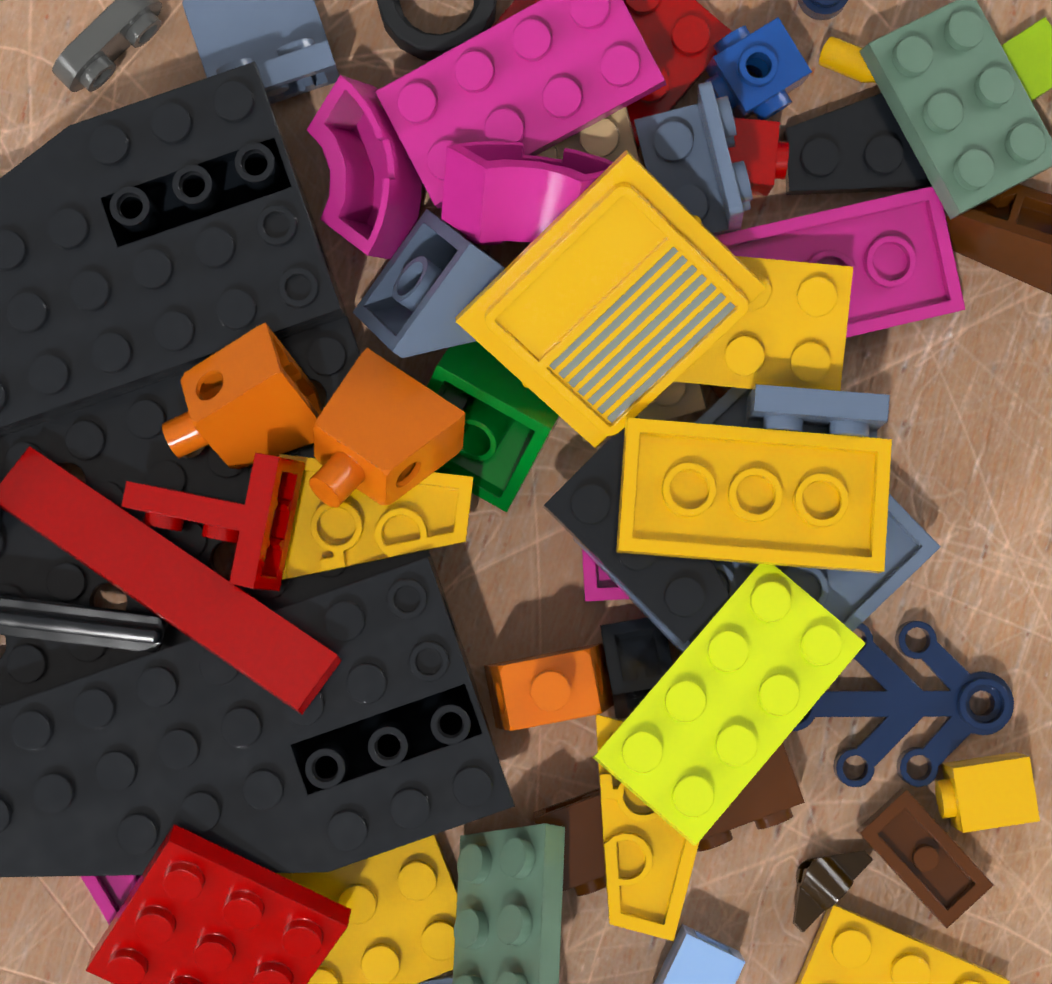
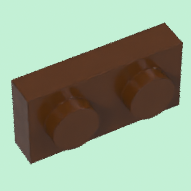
(924, 857)

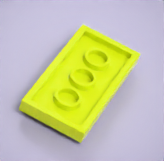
(729, 701)

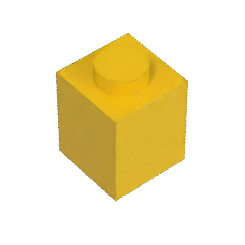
(987, 792)

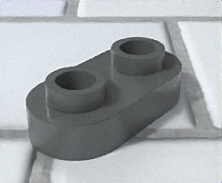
(91, 55)

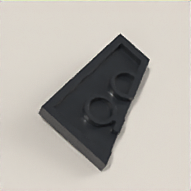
(673, 589)

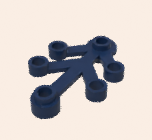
(906, 704)

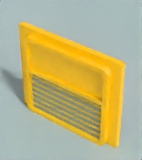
(611, 301)

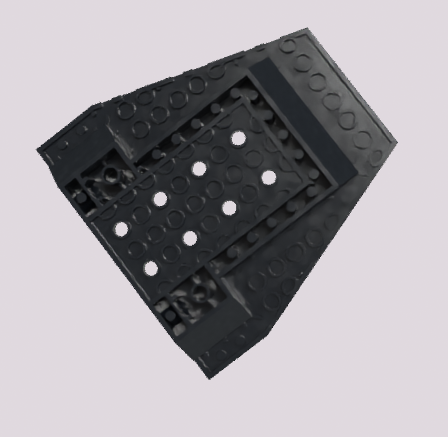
(120, 270)

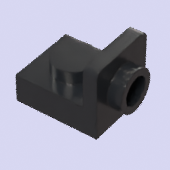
(635, 661)

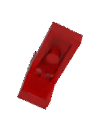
(258, 527)

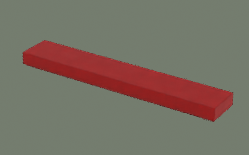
(167, 580)

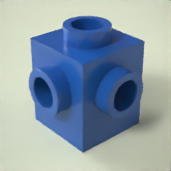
(770, 56)

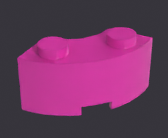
(371, 177)
(510, 196)

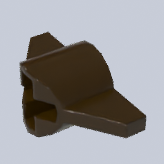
(824, 882)

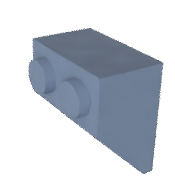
(425, 289)

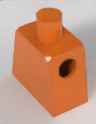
(245, 402)
(382, 434)
(549, 687)

